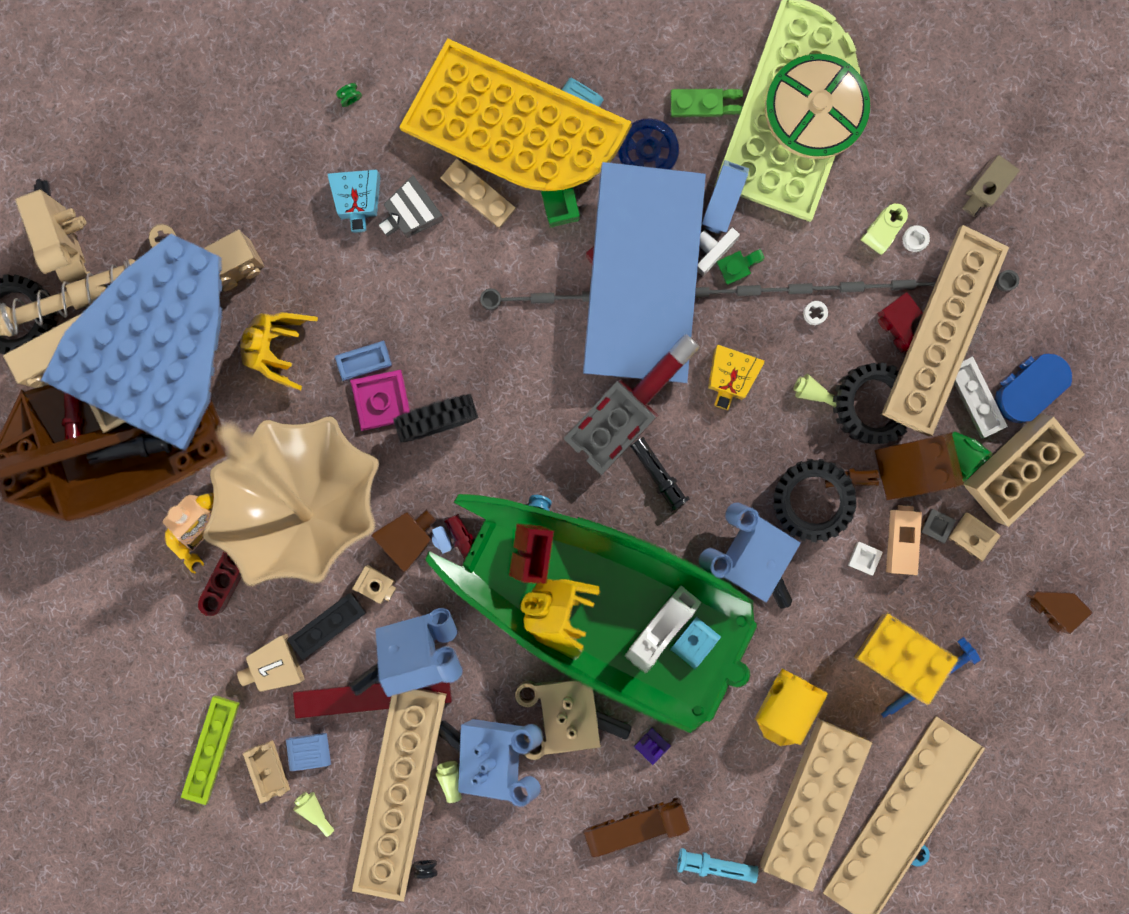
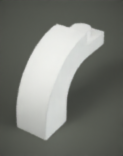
(662, 629)

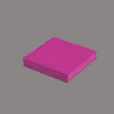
(379, 399)

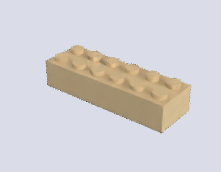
(815, 804)

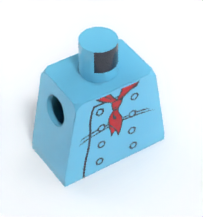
(356, 196)

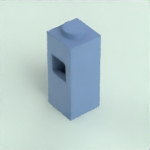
(725, 197)

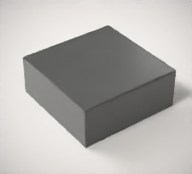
(937, 526)

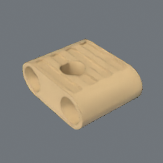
(974, 536)

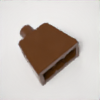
(405, 538)

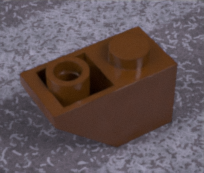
(1062, 609)

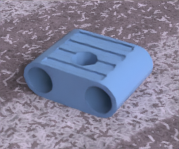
(308, 752)

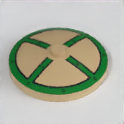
(817, 106)

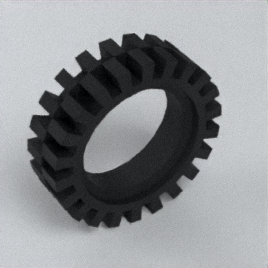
(24, 285)
(845, 404)
(435, 418)
(813, 531)

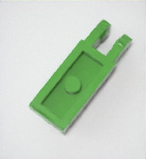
(703, 102)

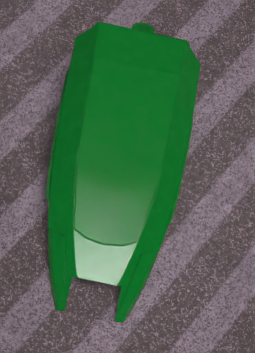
(633, 587)

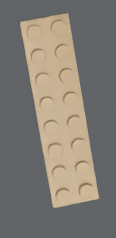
(945, 331)
(399, 793)

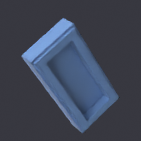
(363, 360)

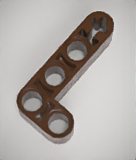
(637, 827)

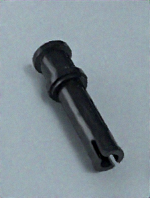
(142, 446)
(666, 484)

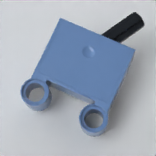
(755, 556)

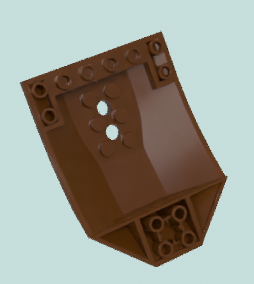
(81, 490)

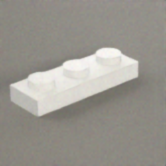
(978, 399)

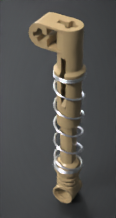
(78, 294)

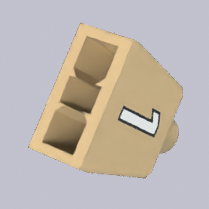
(272, 666)

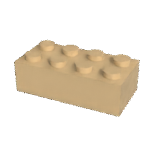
(1023, 469)

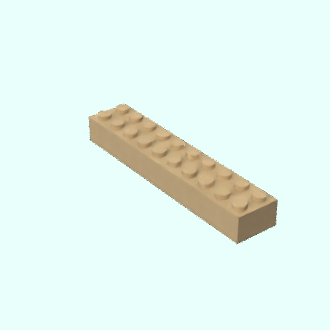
(32, 359)

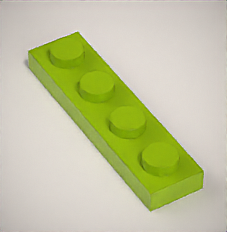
(210, 750)

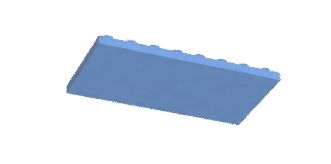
(642, 268)

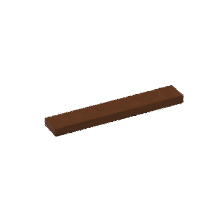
(67, 449)

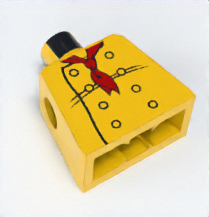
(732, 375)

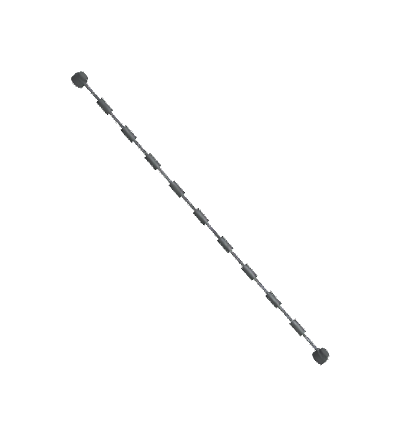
(1005, 282)

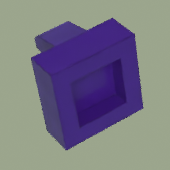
(652, 746)

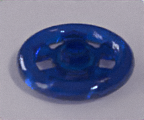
(646, 127)

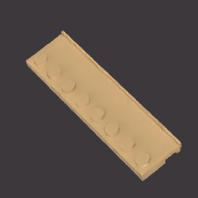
(903, 819)

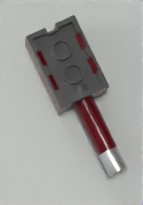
(624, 411)

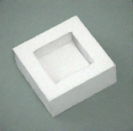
(865, 558)

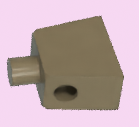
(996, 176)

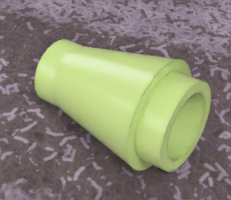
(448, 777)

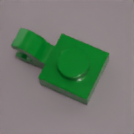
(736, 266)

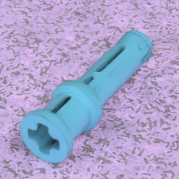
(705, 865)

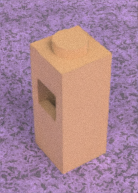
(904, 541)

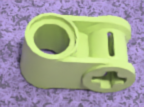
(883, 230)

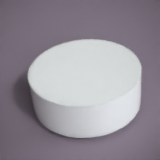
(916, 238)

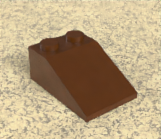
(919, 467)

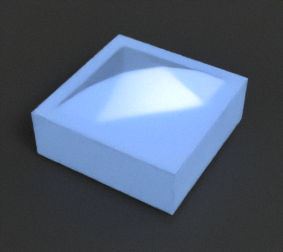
(441, 540)

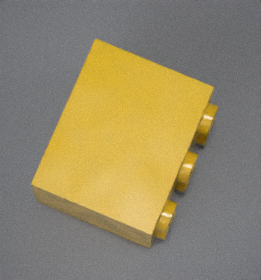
(906, 658)

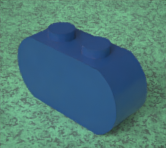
(1033, 387)

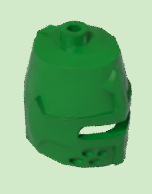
(970, 454)

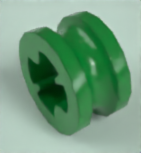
(348, 94)

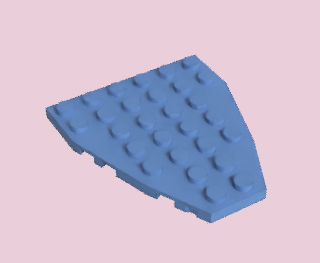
(148, 342)

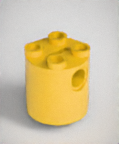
(789, 709)

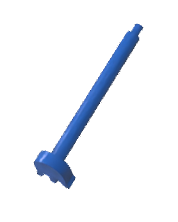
(969, 655)

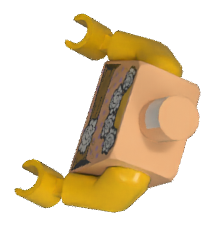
(187, 525)

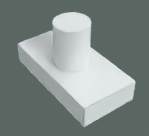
(714, 249)

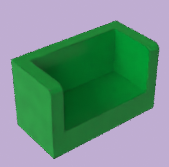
(560, 207)

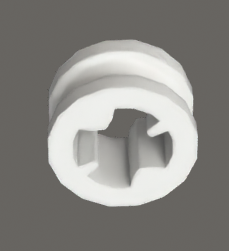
(816, 321)

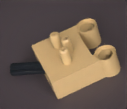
(53, 233)
(569, 717)

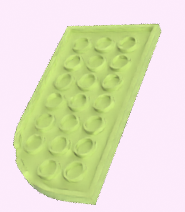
(776, 174)

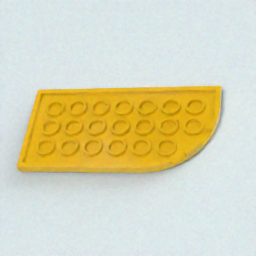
(512, 122)

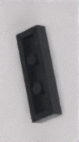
(326, 626)

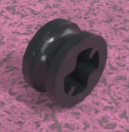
(425, 869)

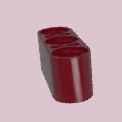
(216, 590)

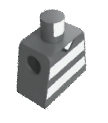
(410, 210)

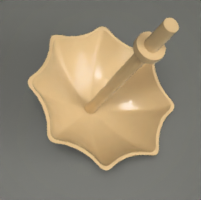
(289, 499)

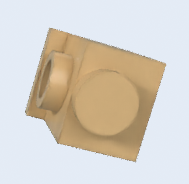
(370, 575)

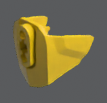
(256, 343)
(550, 617)

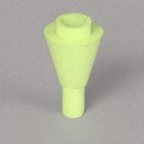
(810, 389)
(310, 809)

